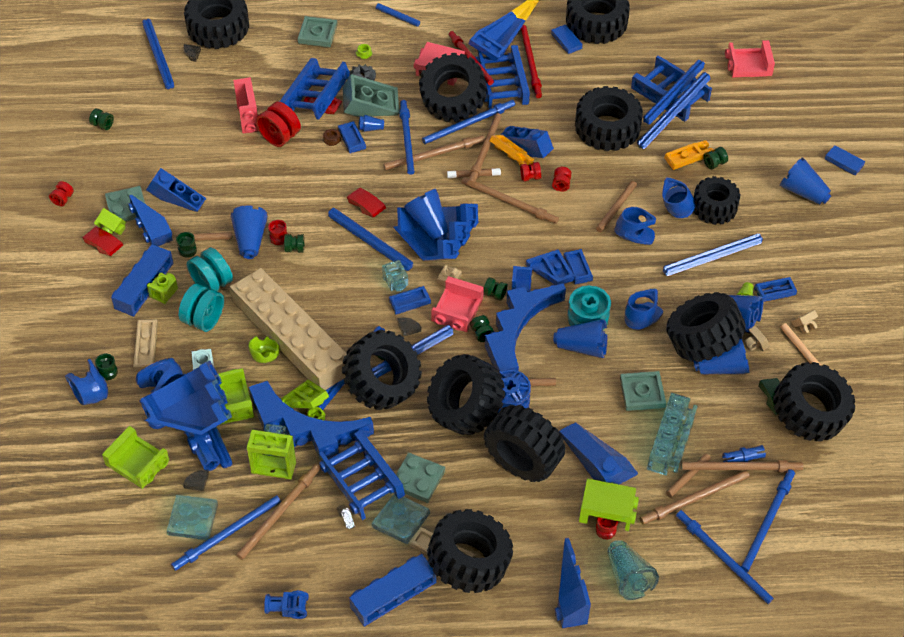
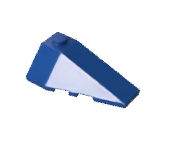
(596, 456)
(573, 597)

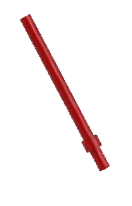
(459, 43)
(535, 82)

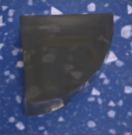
(192, 51)
(408, 326)
(196, 480)
(347, 517)

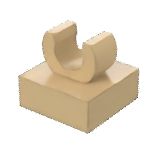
(448, 271)
(804, 320)
(756, 339)

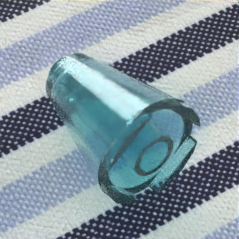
(631, 571)

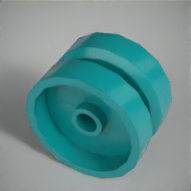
(210, 269)
(588, 305)
(201, 307)

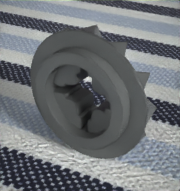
(368, 71)

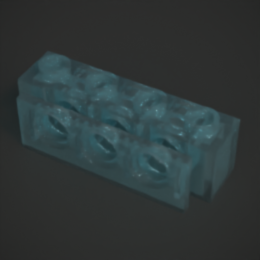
(666, 439)

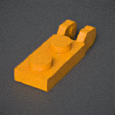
(687, 154)

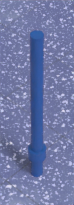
(498, 108)
(405, 115)
(783, 489)
(695, 528)
(192, 554)

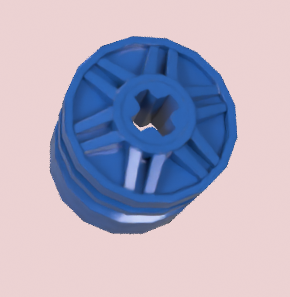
(516, 388)

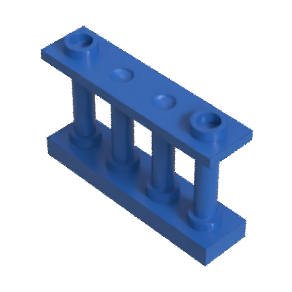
(308, 78)
(518, 80)
(655, 92)
(371, 458)

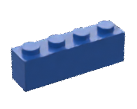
(134, 289)
(392, 589)

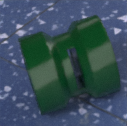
(101, 119)
(714, 158)
(296, 243)
(186, 244)
(495, 289)
(481, 327)
(106, 366)

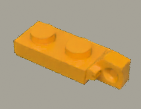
(513, 151)

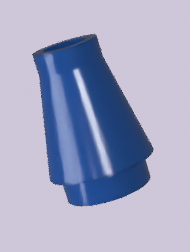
(370, 123)

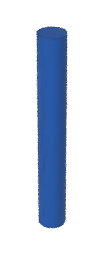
(399, 15)

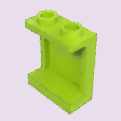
(236, 394)
(135, 458)
(609, 502)

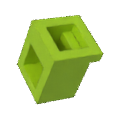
(110, 221)
(163, 287)

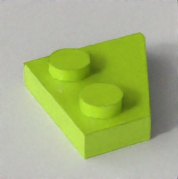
(306, 396)

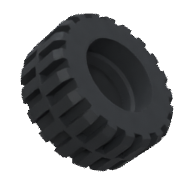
(597, 27)
(216, 32)
(447, 68)
(608, 134)
(705, 326)
(399, 357)
(828, 388)
(482, 403)
(524, 443)
(463, 570)

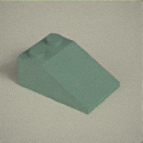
(369, 98)

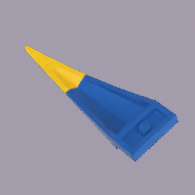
(498, 36)

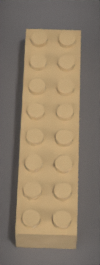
(291, 327)

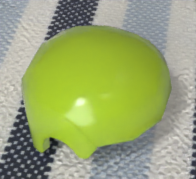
(263, 350)

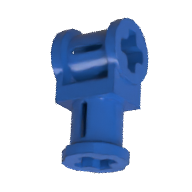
(288, 604)

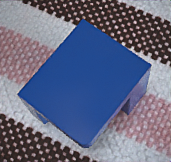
(522, 277)

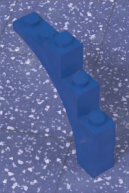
(510, 322)
(324, 434)

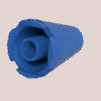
(806, 183)
(429, 214)
(249, 229)
(750, 308)
(583, 338)
(728, 363)

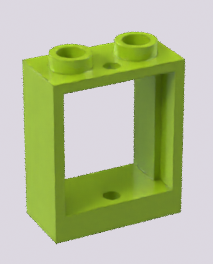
(271, 444)

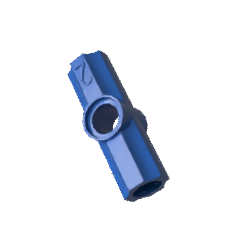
(203, 448)

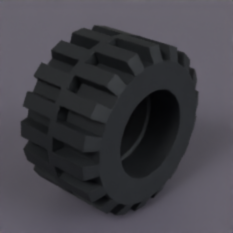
(716, 189)

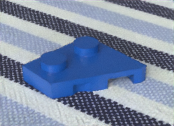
(551, 267)

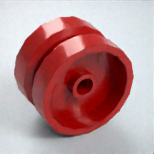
(278, 124)

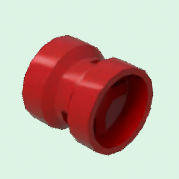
(530, 171)
(561, 179)
(61, 193)
(277, 231)
(606, 528)

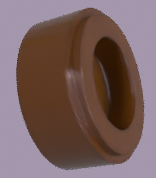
(331, 137)

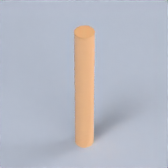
(798, 343)

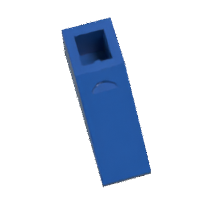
(533, 141)
(174, 191)
(153, 224)

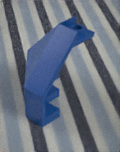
(459, 222)
(189, 403)

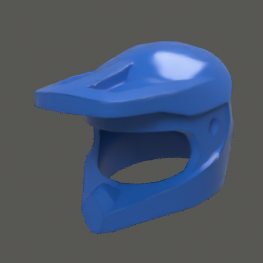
(677, 200)
(632, 229)
(642, 315)
(159, 374)
(90, 388)

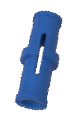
(744, 454)

